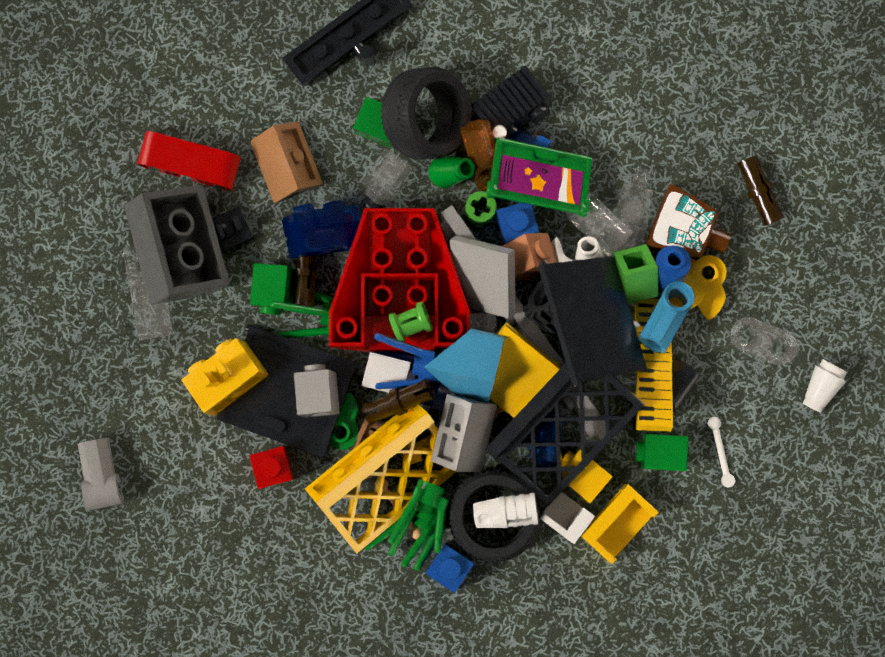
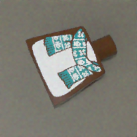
(686, 224)

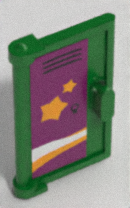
(540, 182)

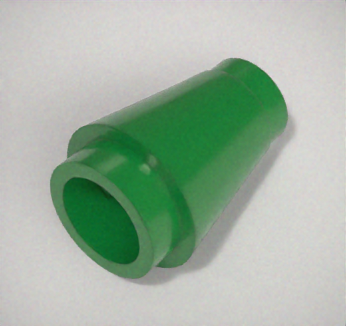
(450, 171)

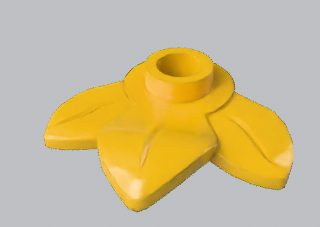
(707, 292)

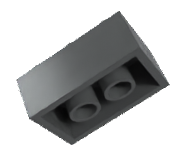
(176, 244)

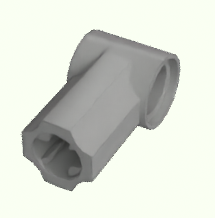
(100, 480)

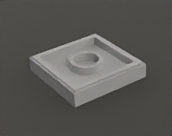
(485, 275)

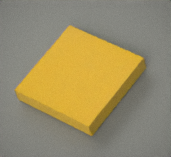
(520, 371)

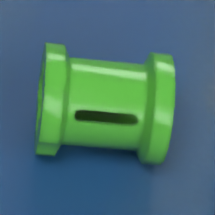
(475, 199)
(411, 322)

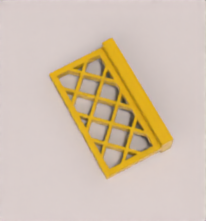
(372, 459)

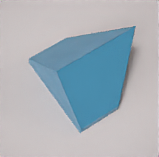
(469, 364)

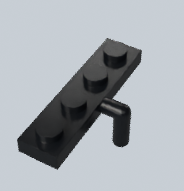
(344, 36)

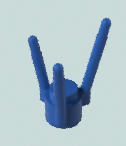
(420, 359)

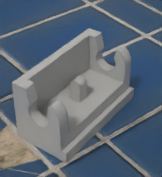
(463, 433)

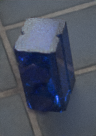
(321, 230)

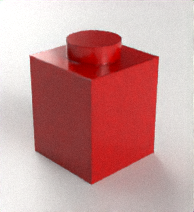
(272, 467)

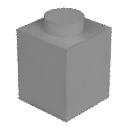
(316, 391)

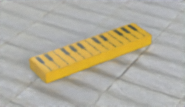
(655, 383)

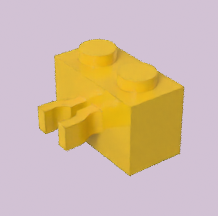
(224, 376)

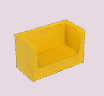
(618, 523)

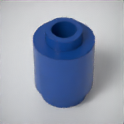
(672, 265)

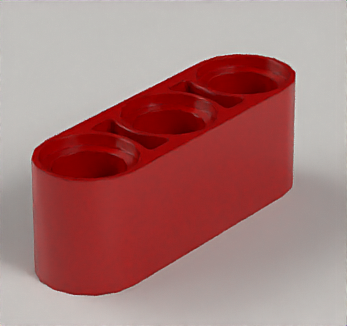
(189, 159)

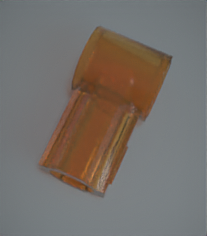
(480, 149)

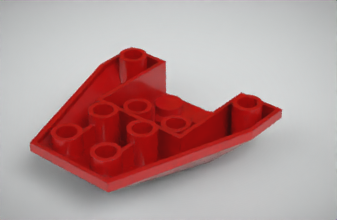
(390, 268)

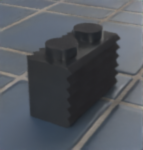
(514, 103)

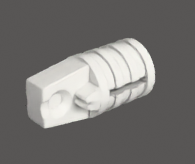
(506, 511)

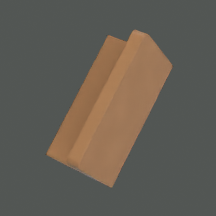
(285, 161)

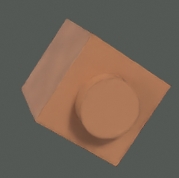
(529, 251)

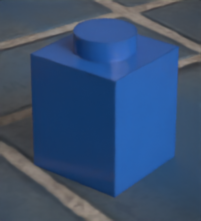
(516, 221)
(450, 567)

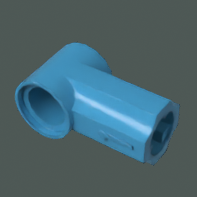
(667, 318)

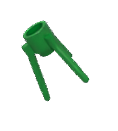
(324, 313)
(424, 499)
(427, 525)

